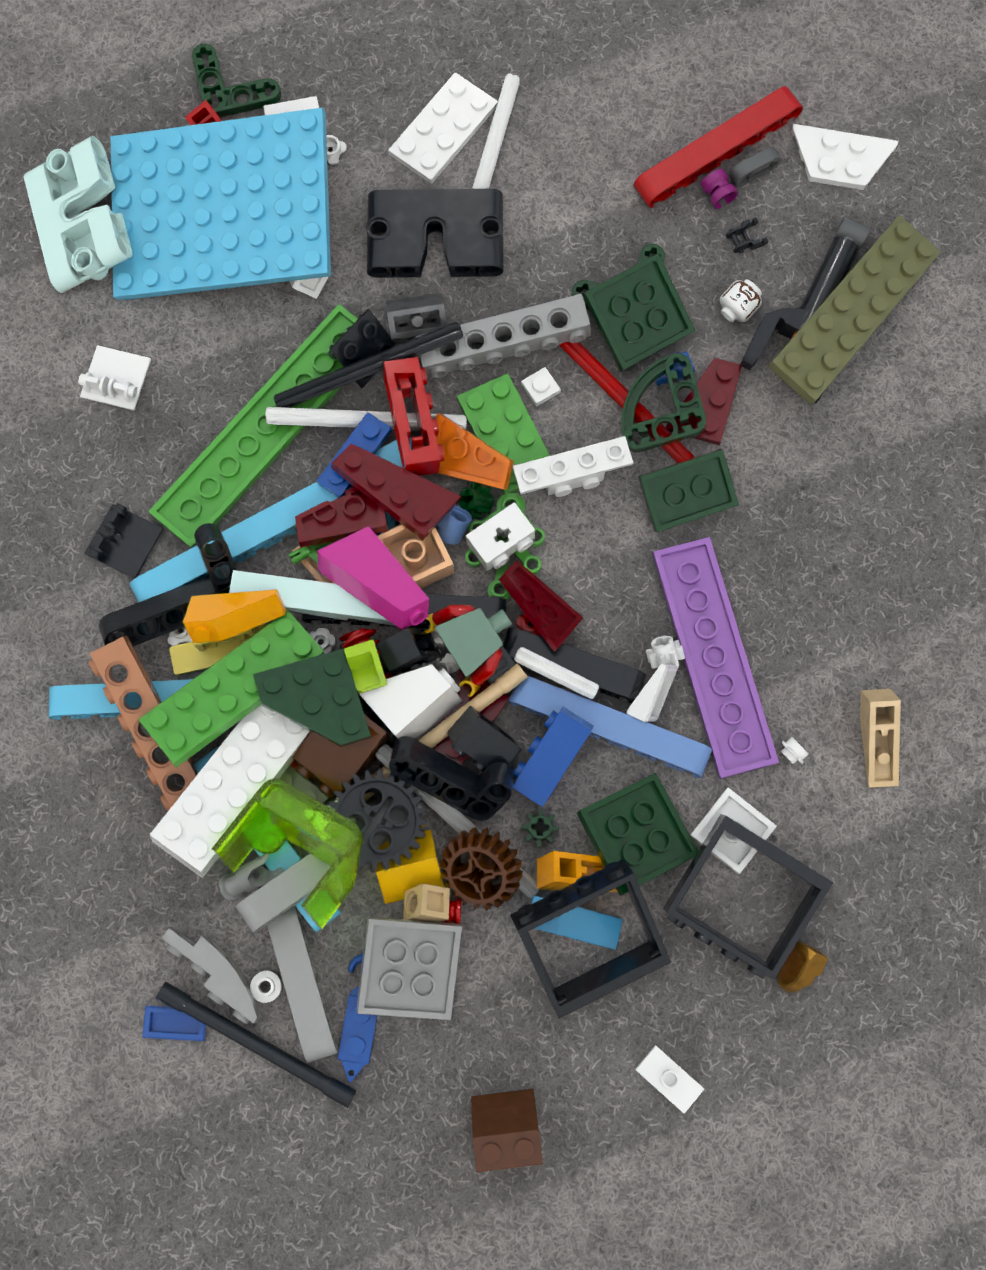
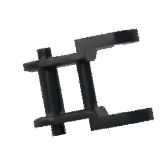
(749, 243)

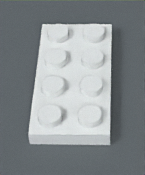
(443, 128)

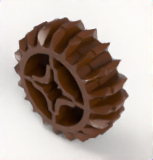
(487, 859)

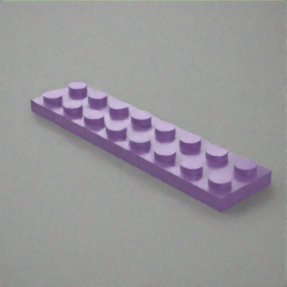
(715, 658)

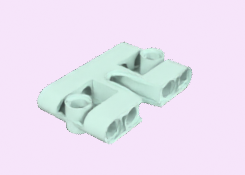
(74, 242)

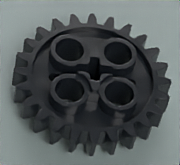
(399, 835)

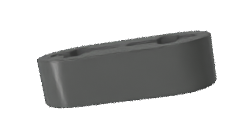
(755, 166)

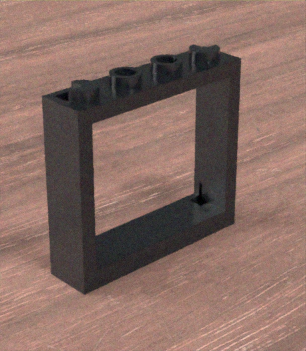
(794, 929)
(611, 974)

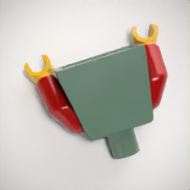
(471, 640)

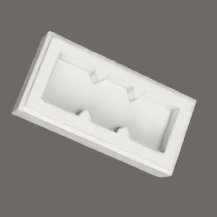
(669, 1079)

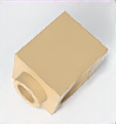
(426, 903)

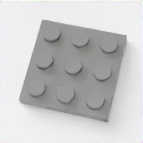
(409, 968)

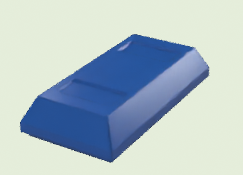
(168, 1023)

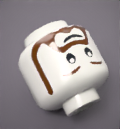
(740, 301)

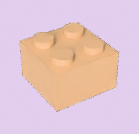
(423, 560)

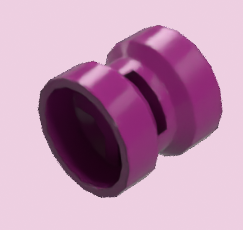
(718, 187)

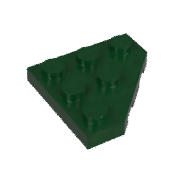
(316, 696)

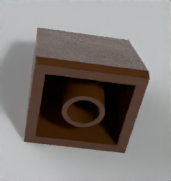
(334, 764)
(505, 1130)

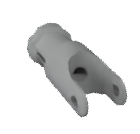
(247, 878)

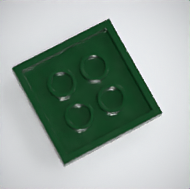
(639, 312)
(639, 828)

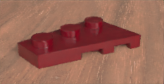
(716, 393)
(339, 519)

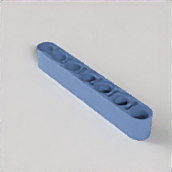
(617, 727)

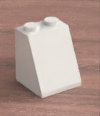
(414, 701)

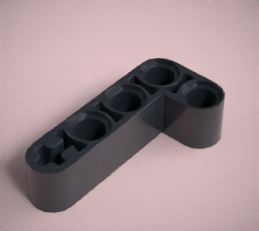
(449, 781)

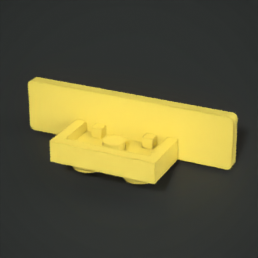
(200, 656)

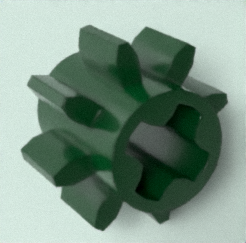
(476, 500)
(533, 833)

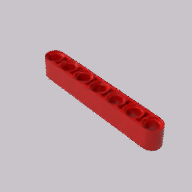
(717, 145)

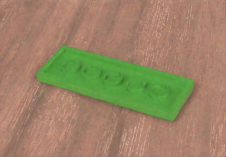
(225, 690)

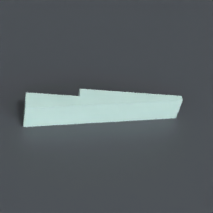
(308, 596)

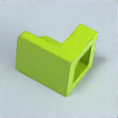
(365, 666)

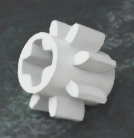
(665, 651)

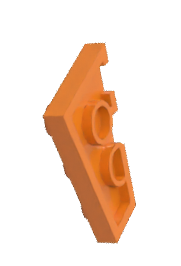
(471, 457)

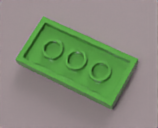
(503, 422)

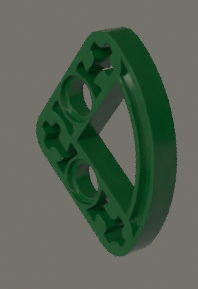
(683, 409)

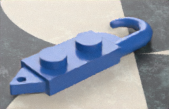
(357, 1032)

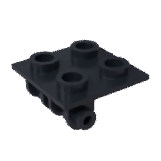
(361, 341)
(123, 540)

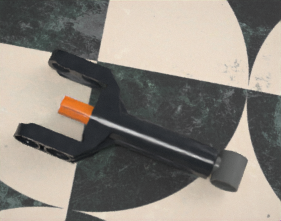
(831, 272)

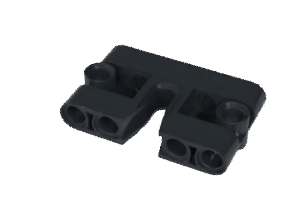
(413, 214)

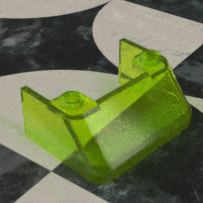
(285, 813)

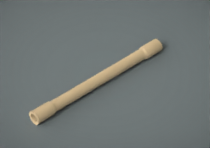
(501, 686)

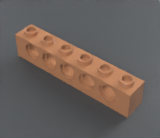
(116, 691)

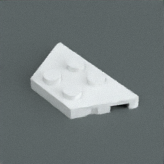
(841, 156)

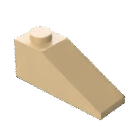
(880, 736)

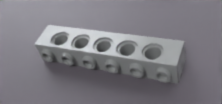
(514, 324)

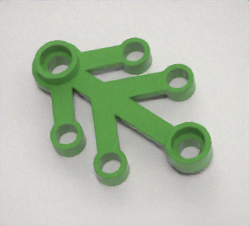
(524, 556)

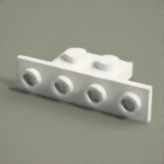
(573, 468)

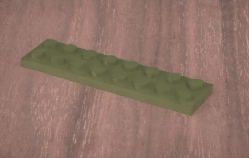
(854, 310)

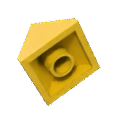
(419, 869)

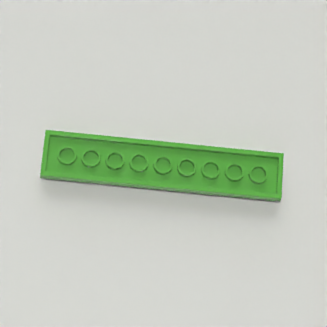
(248, 442)

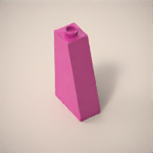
(374, 577)

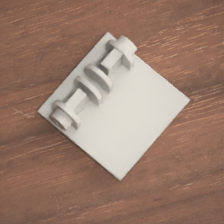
(114, 377)

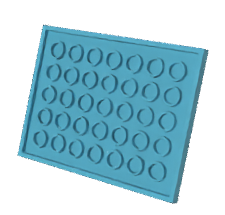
(223, 204)

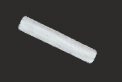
(556, 673)

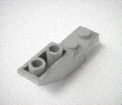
(226, 980)

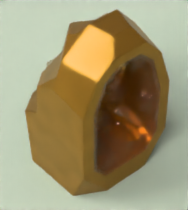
(801, 967)

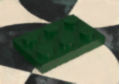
(688, 490)

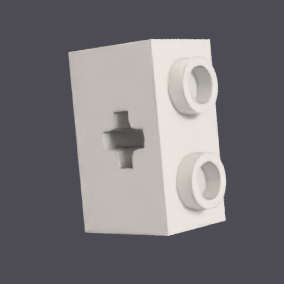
(507, 523)

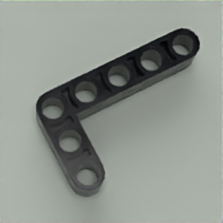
(156, 609)

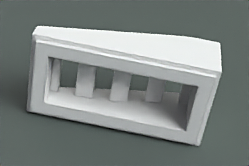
(653, 695)

